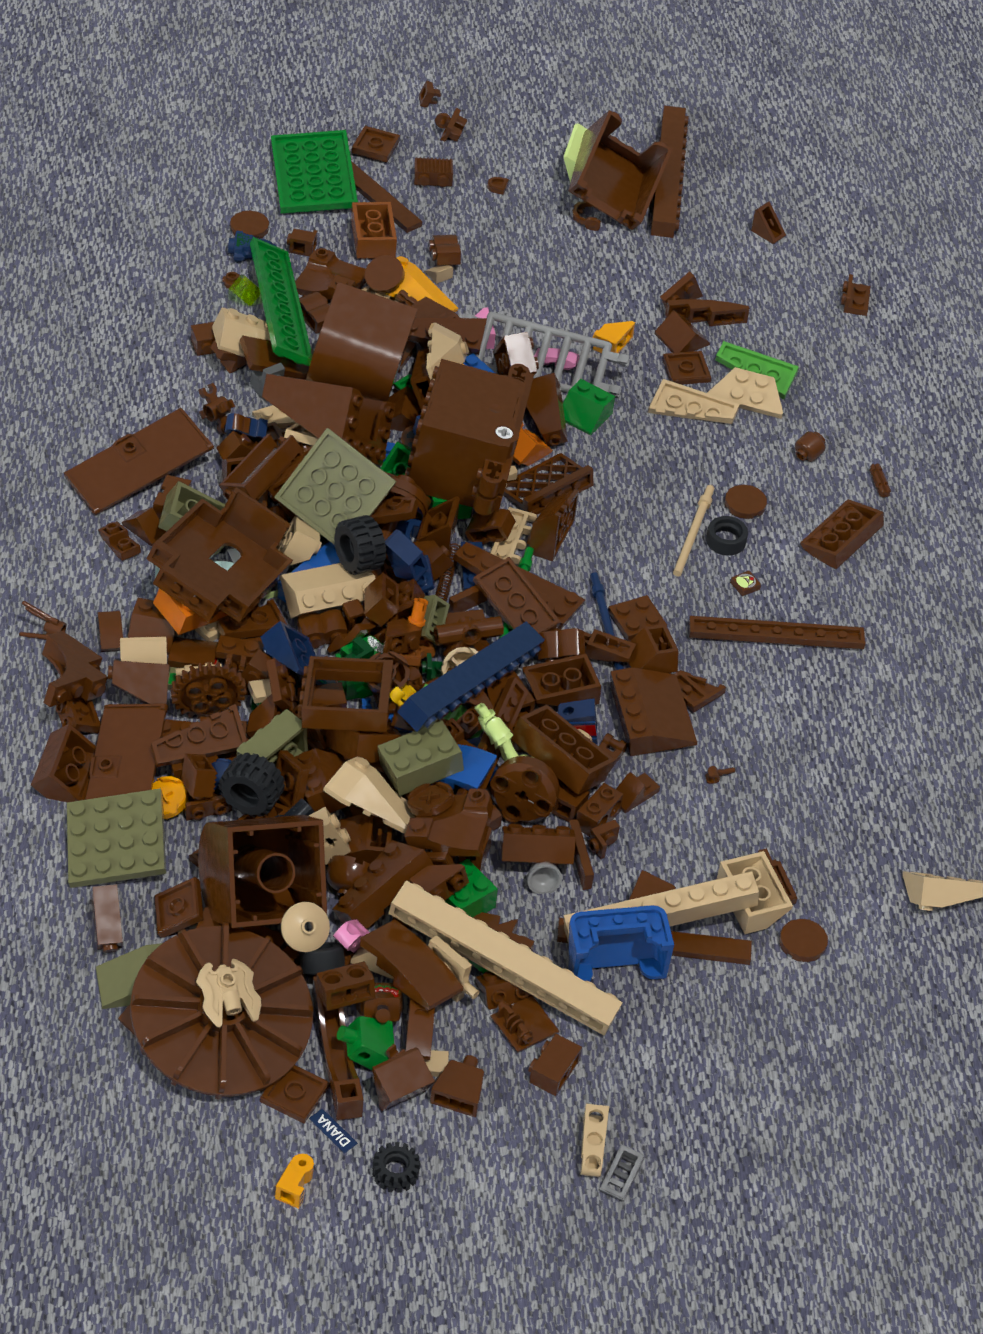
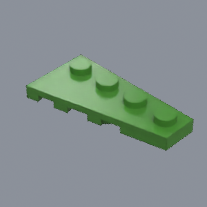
(749, 360)

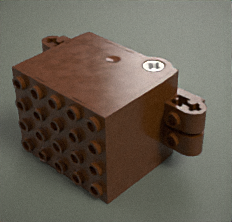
(469, 433)

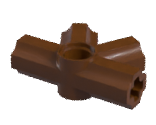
(468, 633)

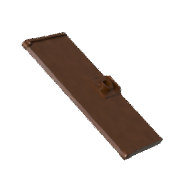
(138, 461)
(123, 750)

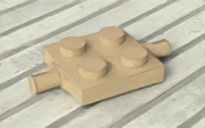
(457, 964)

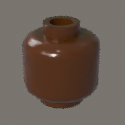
(810, 446)

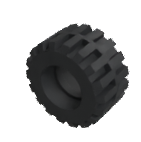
(360, 544)
(251, 784)

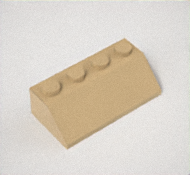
(323, 589)

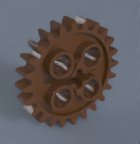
(207, 690)

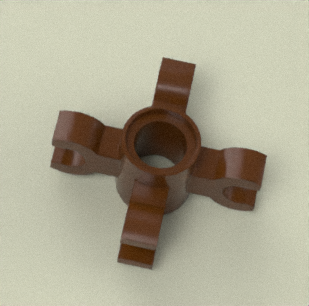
(216, 407)

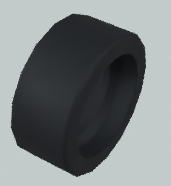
(724, 546)

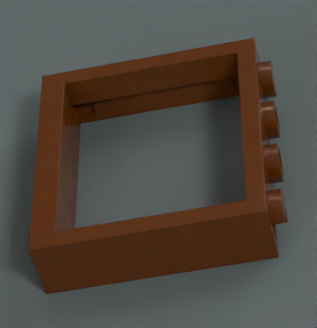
(346, 670)

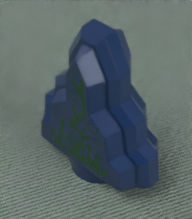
(240, 246)

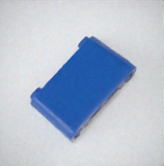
(619, 939)

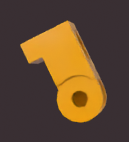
(290, 1186)

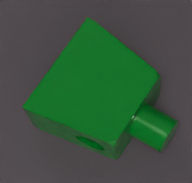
(367, 1040)

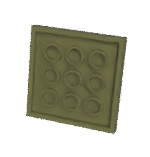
(334, 485)
(116, 838)

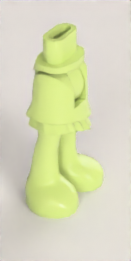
(497, 732)

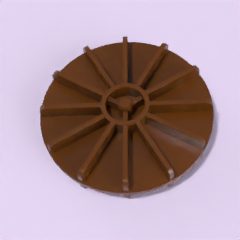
(187, 1044)

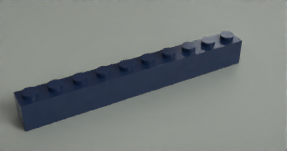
(471, 677)

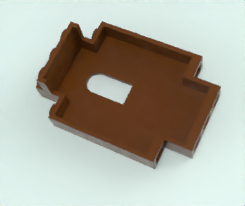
(204, 585)

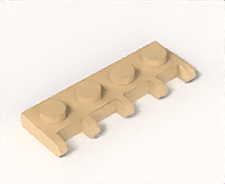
(508, 547)

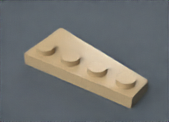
(690, 403)

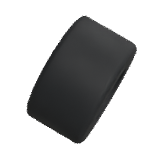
(325, 958)

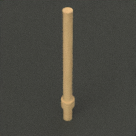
(704, 503)

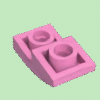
(553, 354)

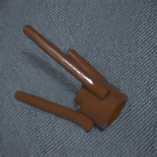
(51, 625)

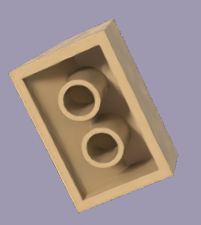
(231, 326)
(772, 900)

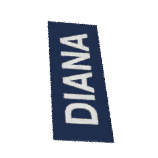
(333, 1130)

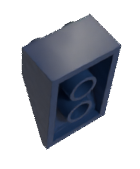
(289, 648)

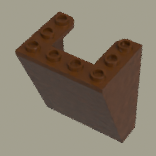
(615, 175)
(342, 409)

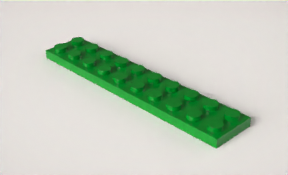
(281, 302)

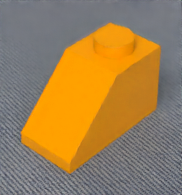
(616, 333)

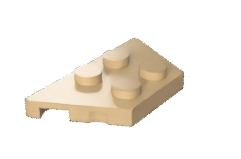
(751, 391)

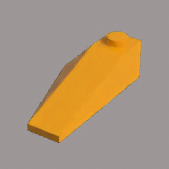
(420, 286)

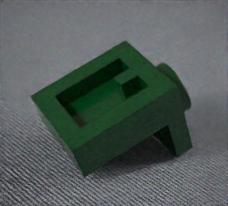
(431, 668)

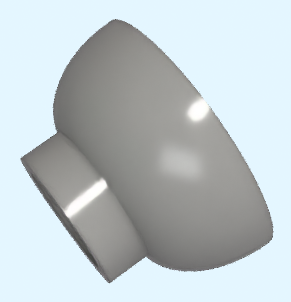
(544, 878)

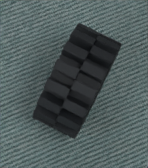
(397, 1154)

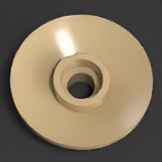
(294, 931)

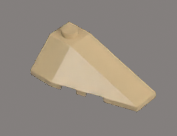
(445, 346)
(365, 787)
(935, 891)

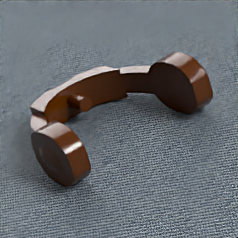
(590, 223)

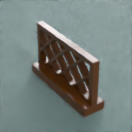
(536, 500)

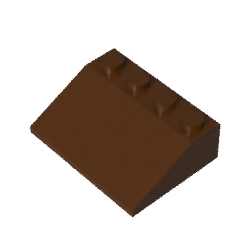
(651, 710)

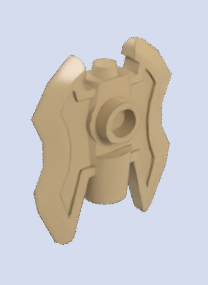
(229, 989)

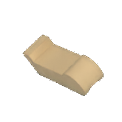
(593, 1139)

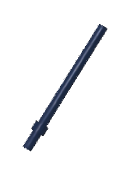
(599, 592)

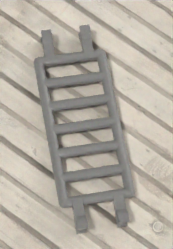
(607, 355)

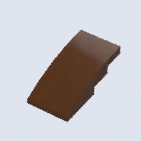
(412, 964)

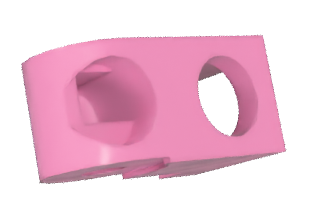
(349, 935)

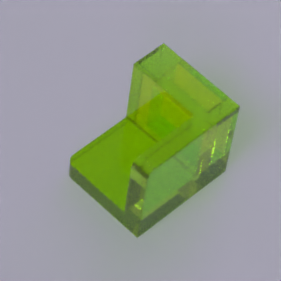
(245, 290)

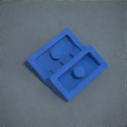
(476, 765)

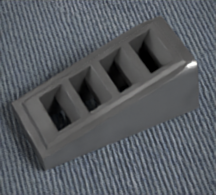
(631, 1156)

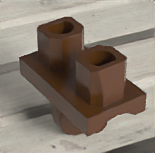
(453, 126)

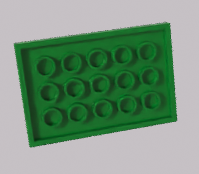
(313, 171)

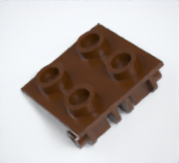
(524, 1023)

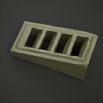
(436, 609)

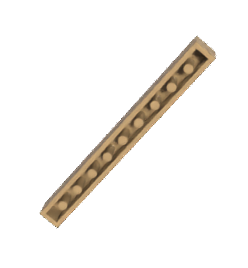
(506, 957)

